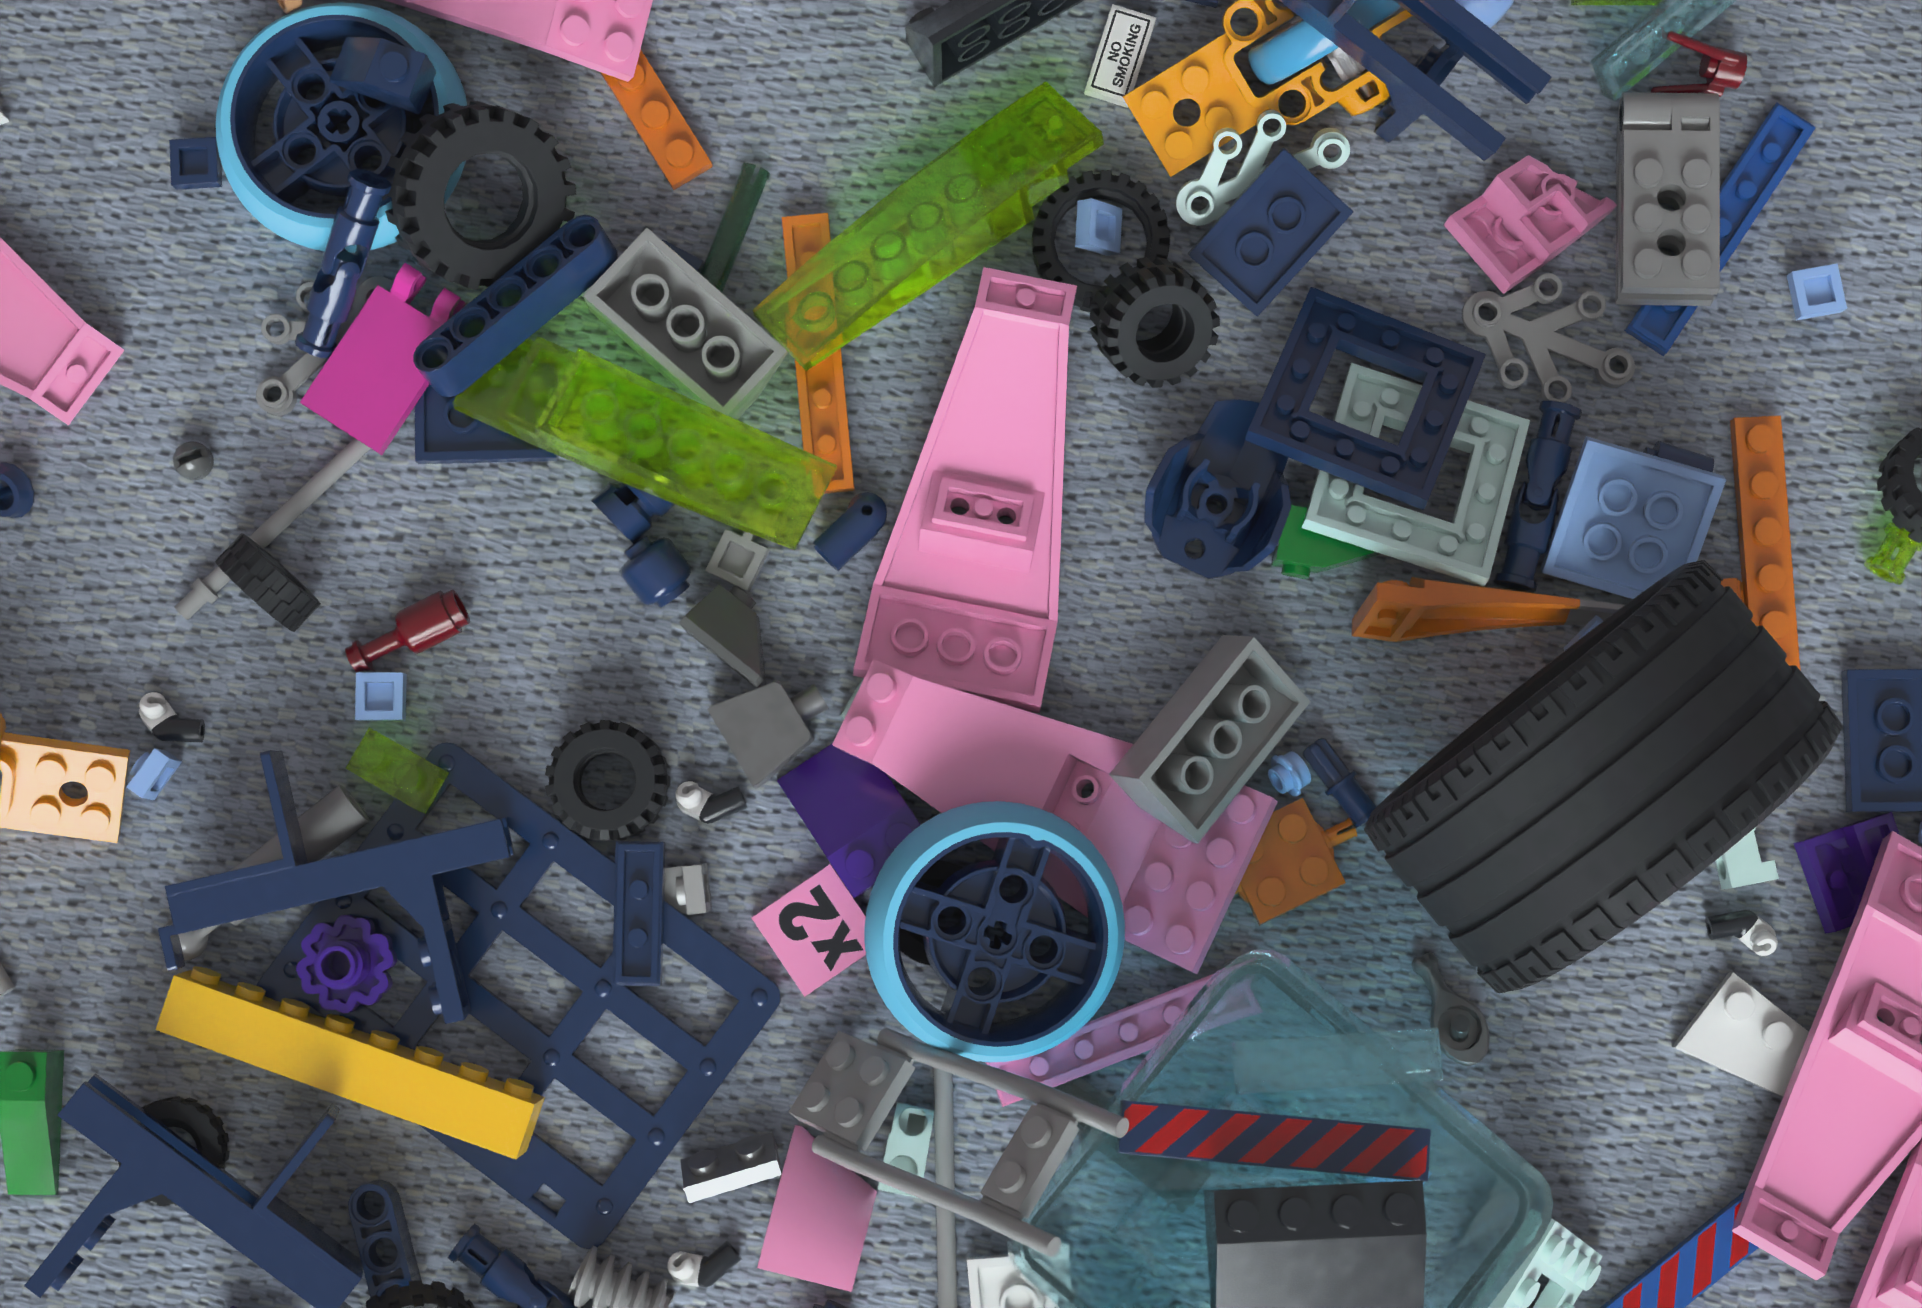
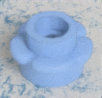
(1289, 773)

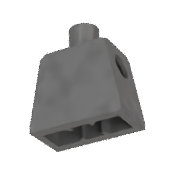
(767, 727)

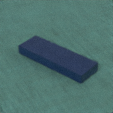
(638, 913)

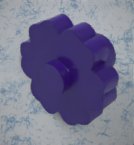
(346, 963)

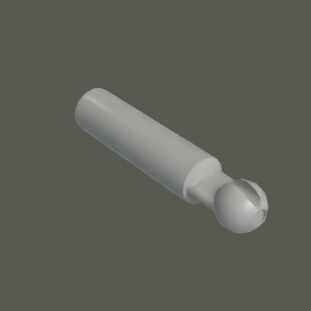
(322, 830)

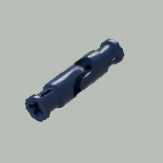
(337, 279)
(1546, 464)
(505, 1273)

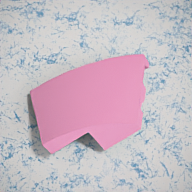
(1524, 221)
(817, 1218)

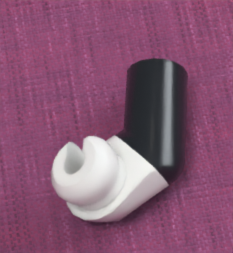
(165, 723)
(707, 806)
(1746, 927)
(702, 1270)

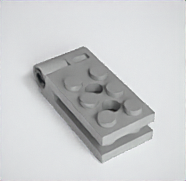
(1670, 157)

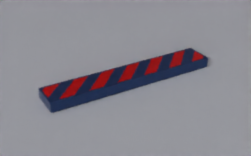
(1275, 1141)

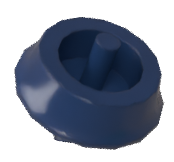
(15, 491)

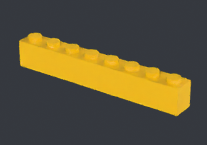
(351, 1062)

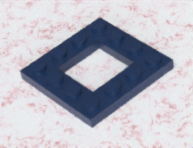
(1399, 471)

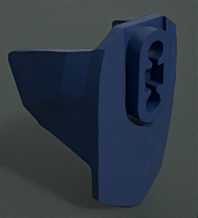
(1224, 469)

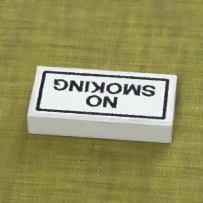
(1120, 55)

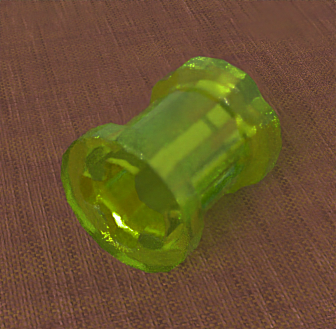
(1889, 569)

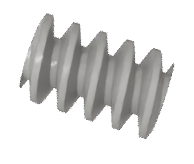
(615, 1288)

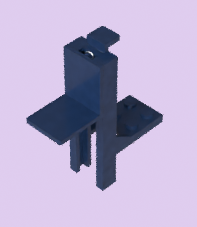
(1417, 87)
(404, 868)
(164, 1163)

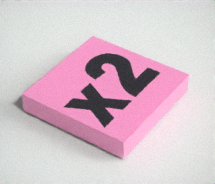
(815, 930)

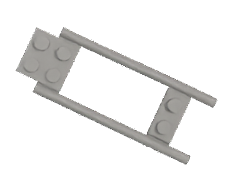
(861, 1082)

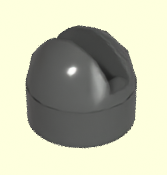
(194, 467)

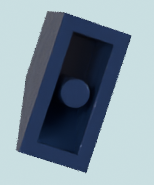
(384, 72)

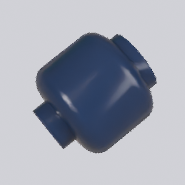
(655, 571)

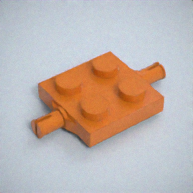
(1292, 862)

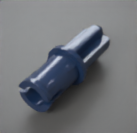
(1339, 781)

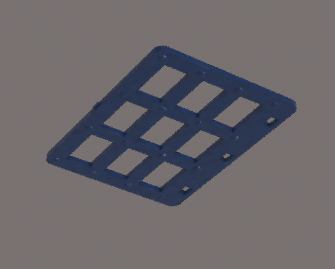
(590, 1206)

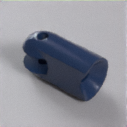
(852, 530)

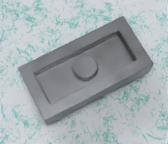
(730, 1167)

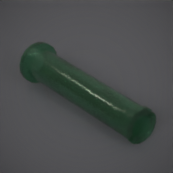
(734, 226)

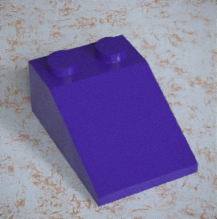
(849, 813)

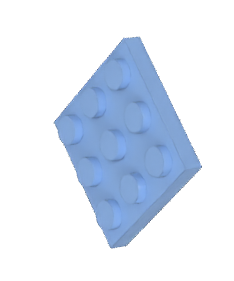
(1630, 519)

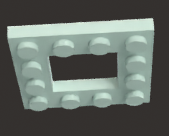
(1454, 549)
(1563, 1260)

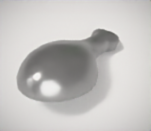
(1459, 1021)

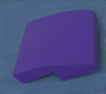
(1840, 867)

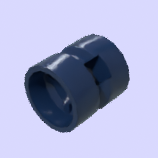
(628, 516)

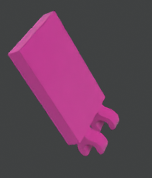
(371, 374)

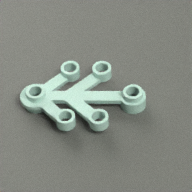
(1252, 165)

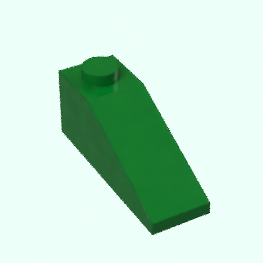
(1307, 551)
(29, 1120)

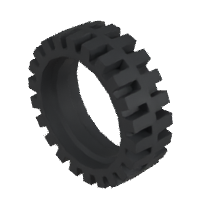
(1095, 186)

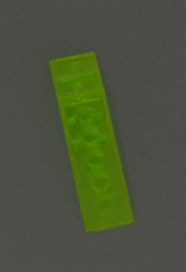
(930, 225)
(650, 439)

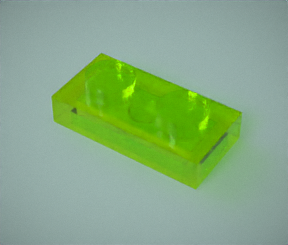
(397, 770)

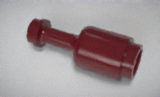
(416, 627)

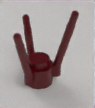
(1718, 65)

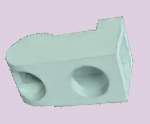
(1743, 865)
(908, 1142)

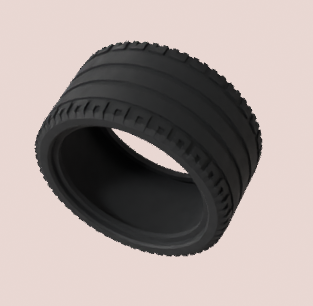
(1605, 780)

